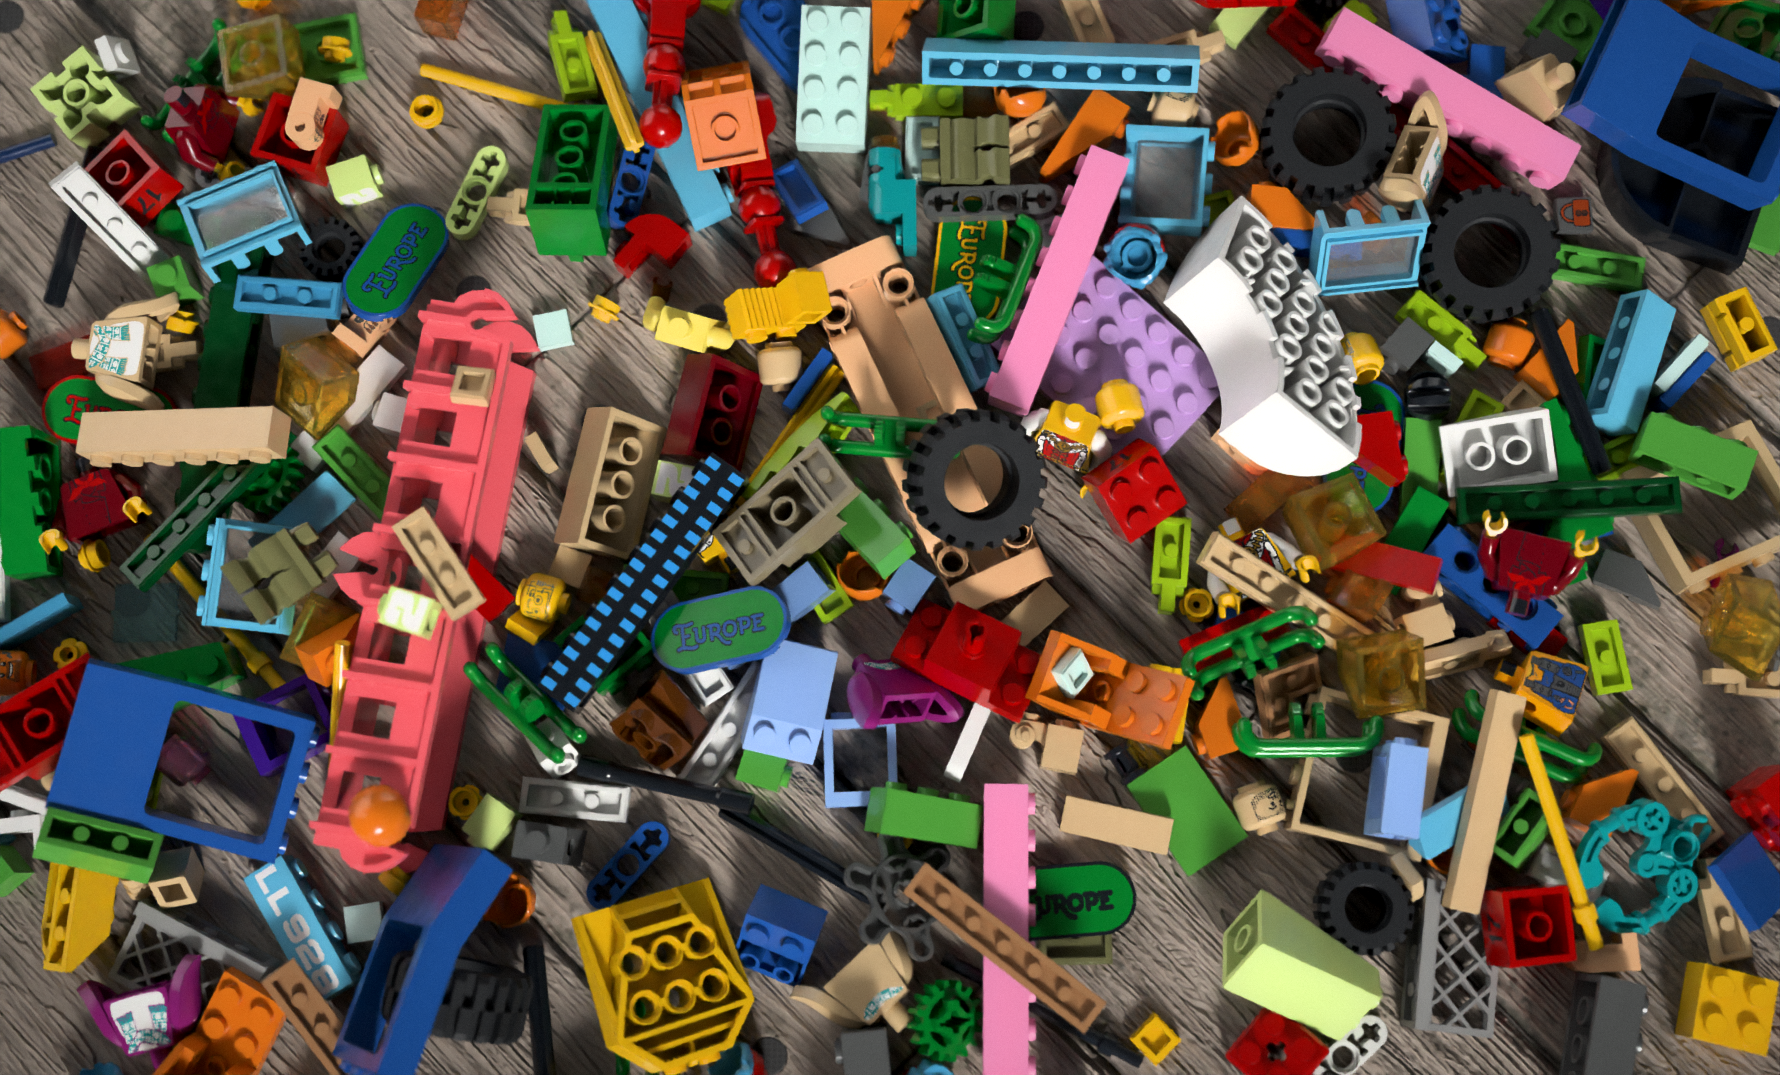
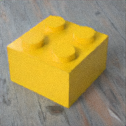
(1726, 1008)

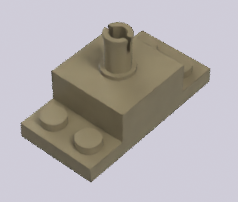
(789, 514)

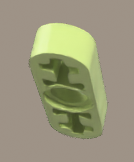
(496, 175)

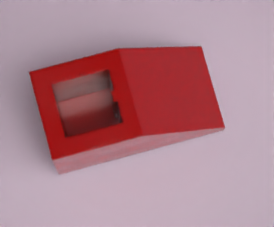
(1380, 448)

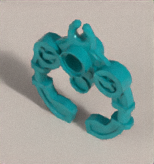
(1666, 852)

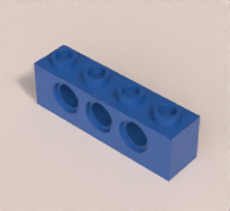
(1469, 588)

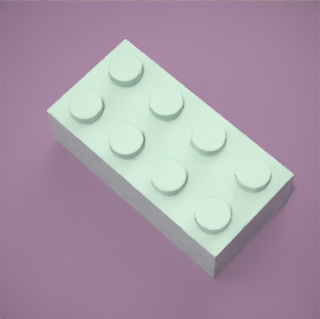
(833, 79)

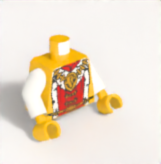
(1069, 436)
(1268, 548)

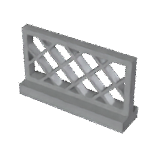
(198, 936)
(1421, 963)

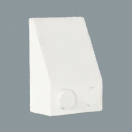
(1499, 450)

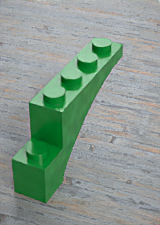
(1571, 468)

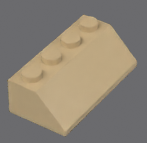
(610, 483)

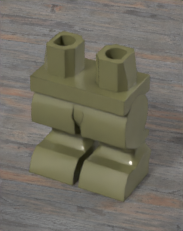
(962, 153)
(290, 565)

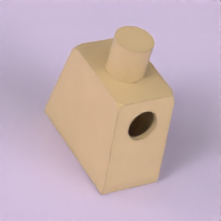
(1538, 87)

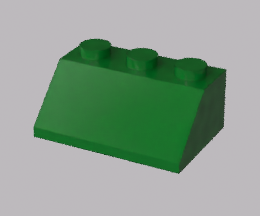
(976, 19)

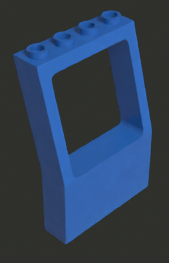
(1634, 78)
(118, 741)
(440, 911)

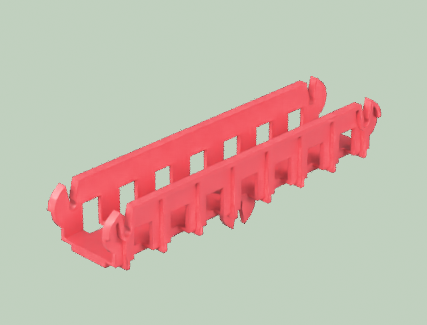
(474, 496)

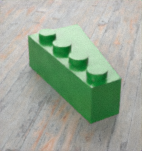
(29, 501)
(208, 665)

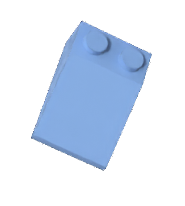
(790, 702)

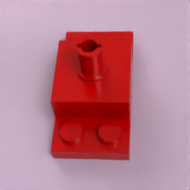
(969, 656)
(37, 723)

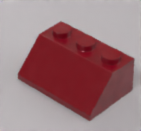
(712, 411)

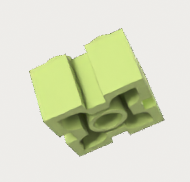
(85, 98)

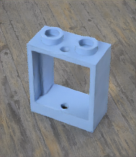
(1396, 790)
(855, 799)

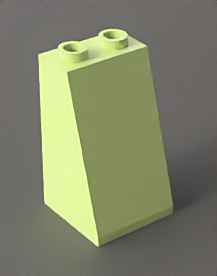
(1297, 968)

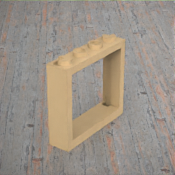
(1663, 547)
(1433, 738)

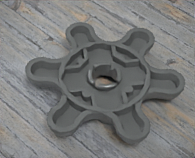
(881, 885)

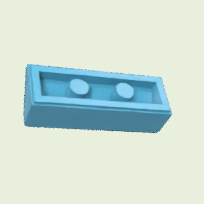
(954, 318)
(317, 504)
(1441, 825)

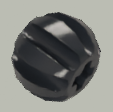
(1427, 396)

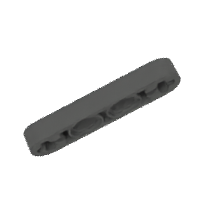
(989, 195)

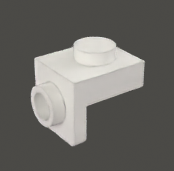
(117, 56)
(561, 740)
(22, 822)

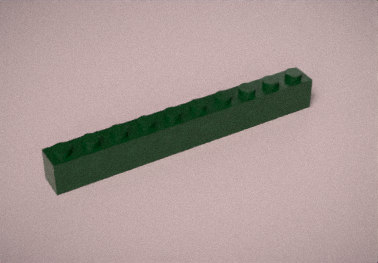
(225, 364)

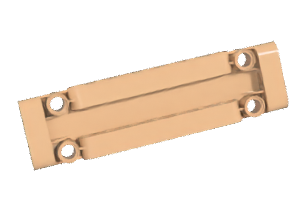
(892, 366)

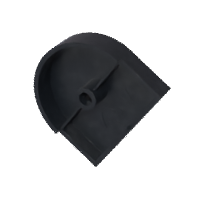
(1673, 213)

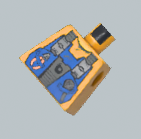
(1550, 688)

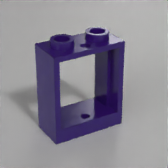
(257, 737)

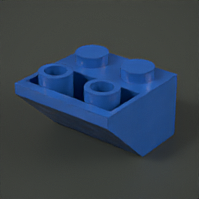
(1430, 28)
(779, 935)

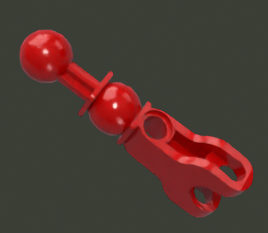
(664, 67)
(760, 204)

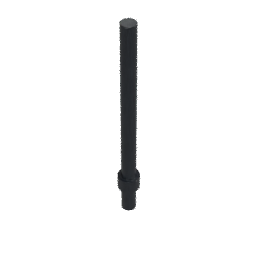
(1106, 1042)

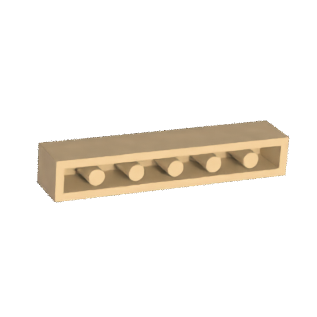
(184, 436)

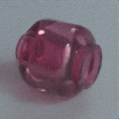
(184, 760)

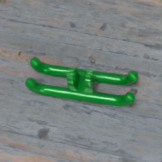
(197, 74)
(1013, 283)
(888, 433)
(1249, 647)
(524, 703)
(1300, 747)
(1579, 758)

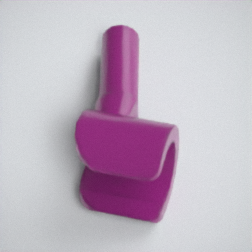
(1717, 547)

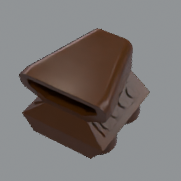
(660, 722)

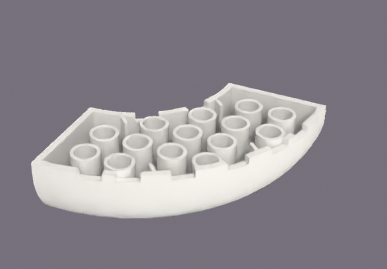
(1270, 347)

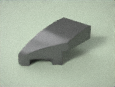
(824, 226)
(1626, 577)

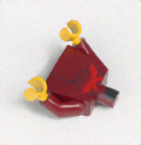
(203, 125)
(95, 506)
(1528, 563)

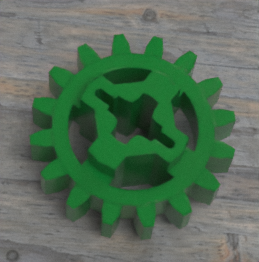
(274, 484)
(934, 1017)

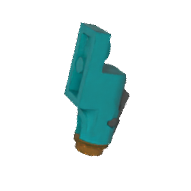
(888, 192)

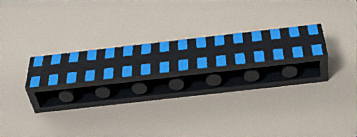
(643, 584)

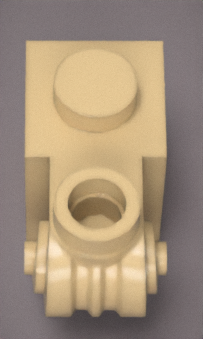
(1428, 618)
(1058, 742)
(174, 879)

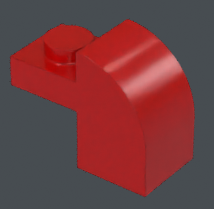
(654, 236)

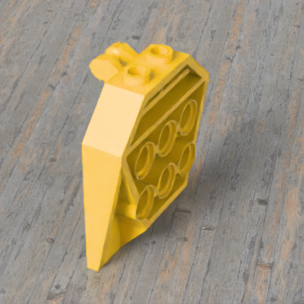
(667, 1035)

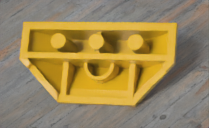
(75, 915)

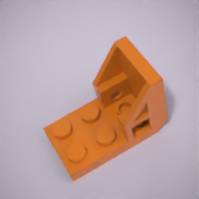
(722, 115)
(1118, 697)
(232, 1032)

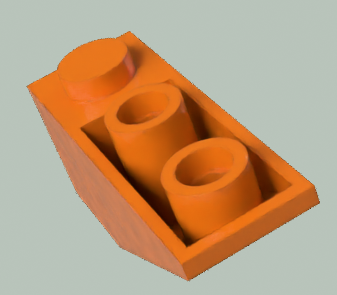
(889, 24)

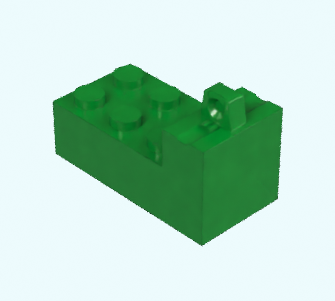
(572, 180)

